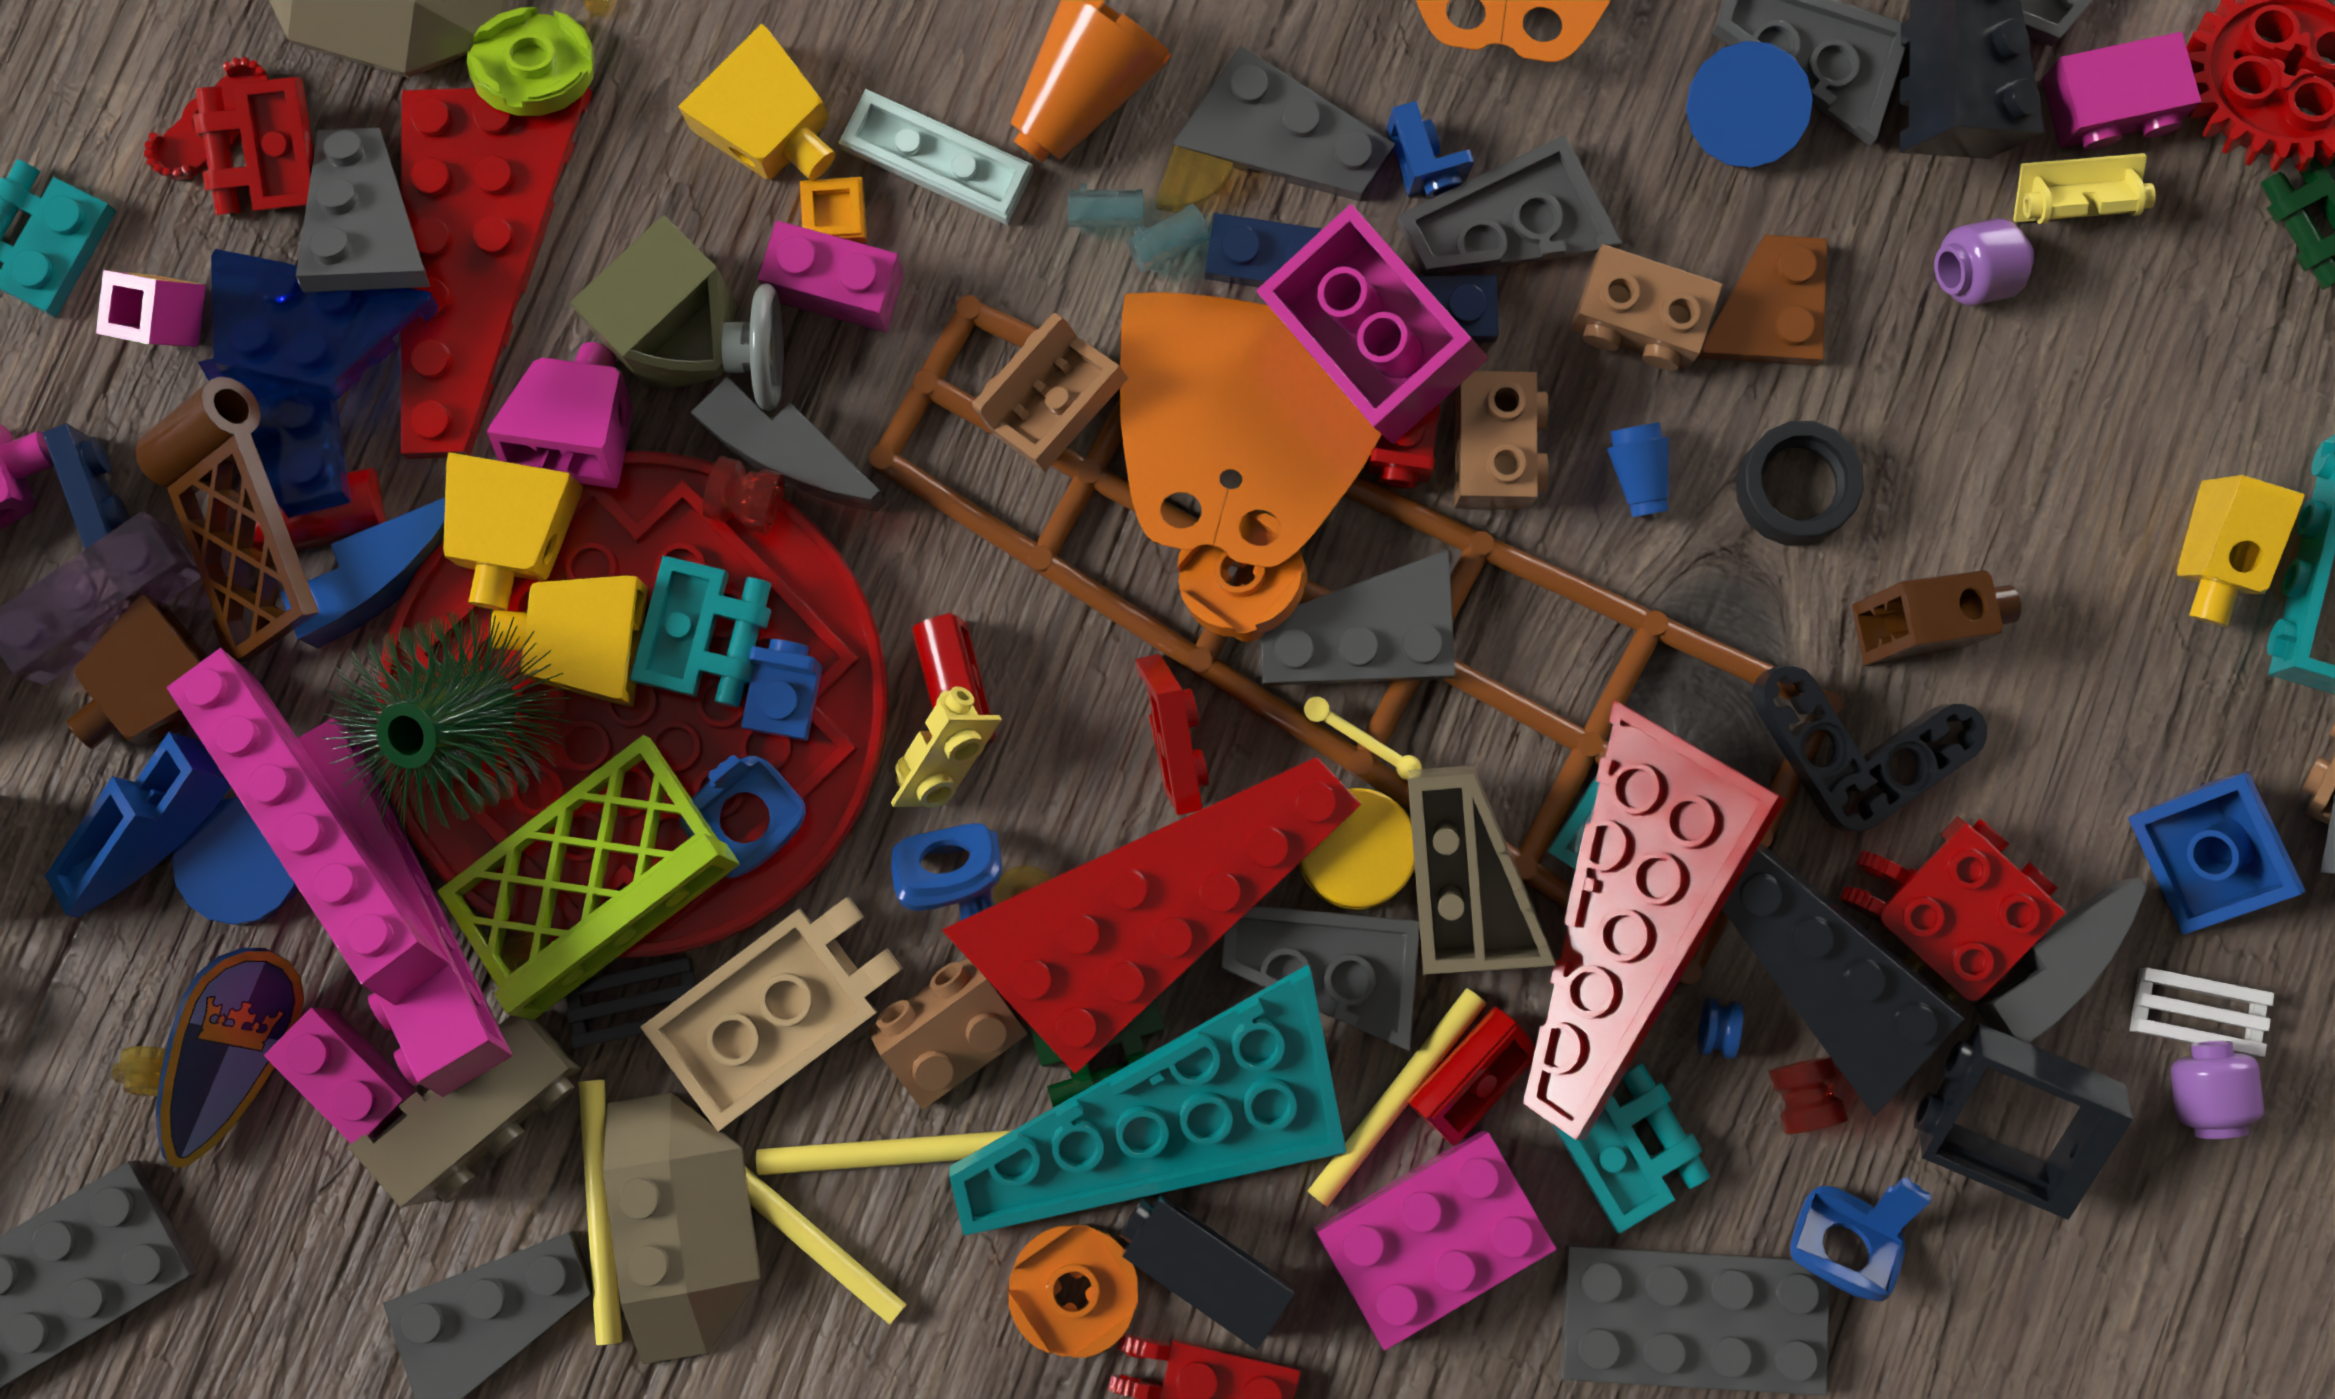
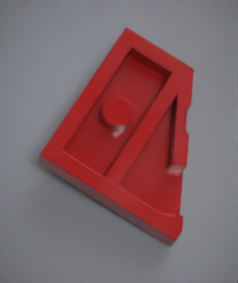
(1171, 717)

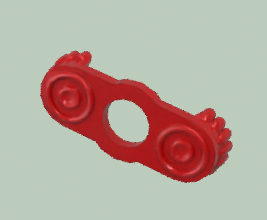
(180, 150)

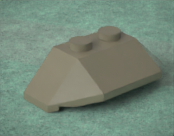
(387, 34)
(677, 1225)

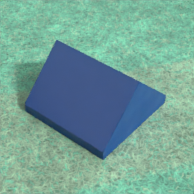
(2216, 853)

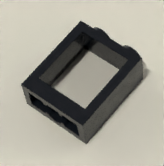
(2077, 1157)
(1205, 1269)

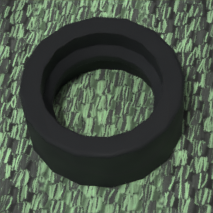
(1830, 447)

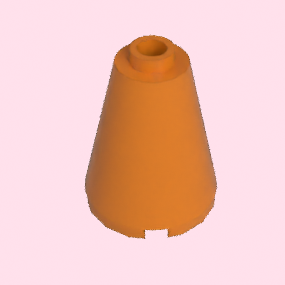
(1082, 76)

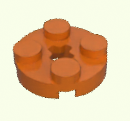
(1246, 609)
(1067, 1328)

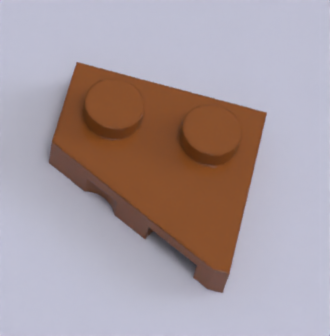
(1775, 306)

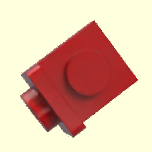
(1409, 457)

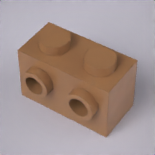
(1645, 308)
(1498, 441)

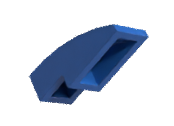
(372, 573)
(137, 824)

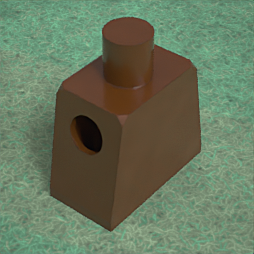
(1933, 616)
(130, 676)

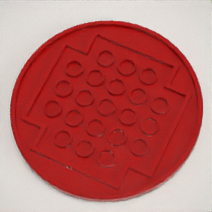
(810, 602)

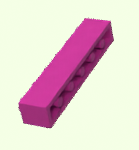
(308, 828)
(445, 1022)

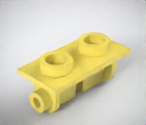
(2083, 188)
(945, 753)

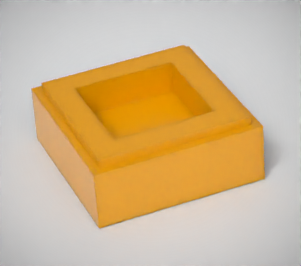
(835, 207)

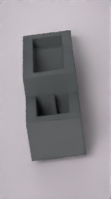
(785, 446)
(2064, 963)

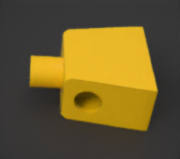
(761, 110)
(505, 522)
(2235, 542)
(588, 627)

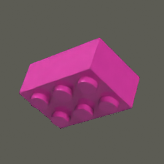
(1371, 324)
(1434, 1239)

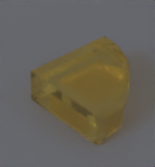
(1191, 179)

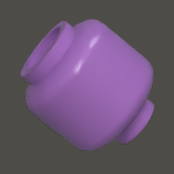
(1984, 262)
(2217, 1090)

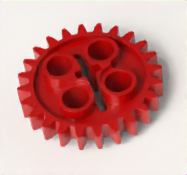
(2279, 74)

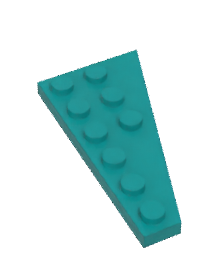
(1202, 1109)

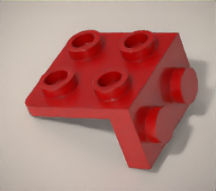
(1972, 909)

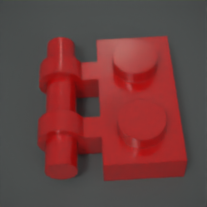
(274, 143)

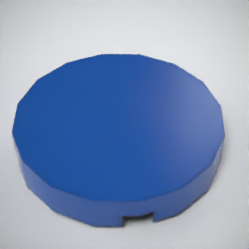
(1749, 104)
(231, 869)

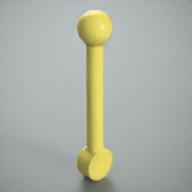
(1318, 710)

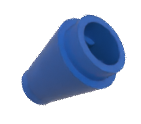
(1642, 467)

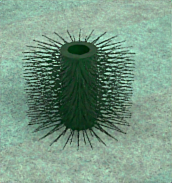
(447, 718)

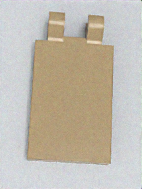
(768, 1012)

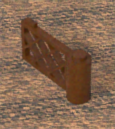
(198, 451)

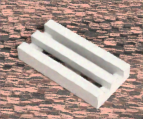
(2254, 1021)

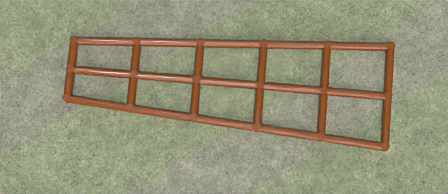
(1201, 659)

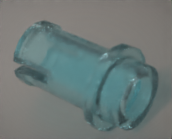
(1104, 208)
(1167, 238)

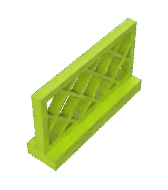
(603, 930)

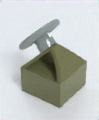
(674, 318)

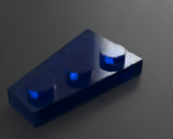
(297, 446)

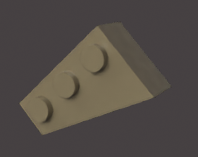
(1466, 880)
(442, 1138)

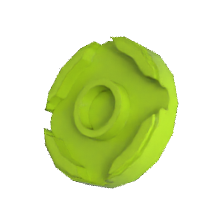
(531, 62)

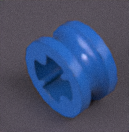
(1720, 1028)

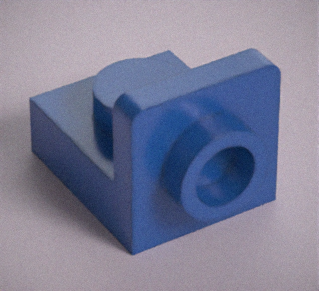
(1415, 151)
(782, 690)

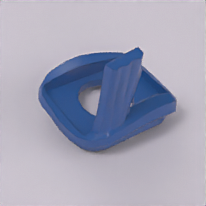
(759, 778)
(967, 885)
(1877, 1226)

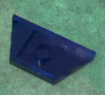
(302, 339)

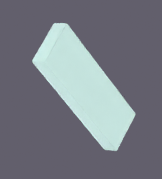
(936, 156)

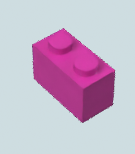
(2121, 91)
(832, 276)
(340, 1074)

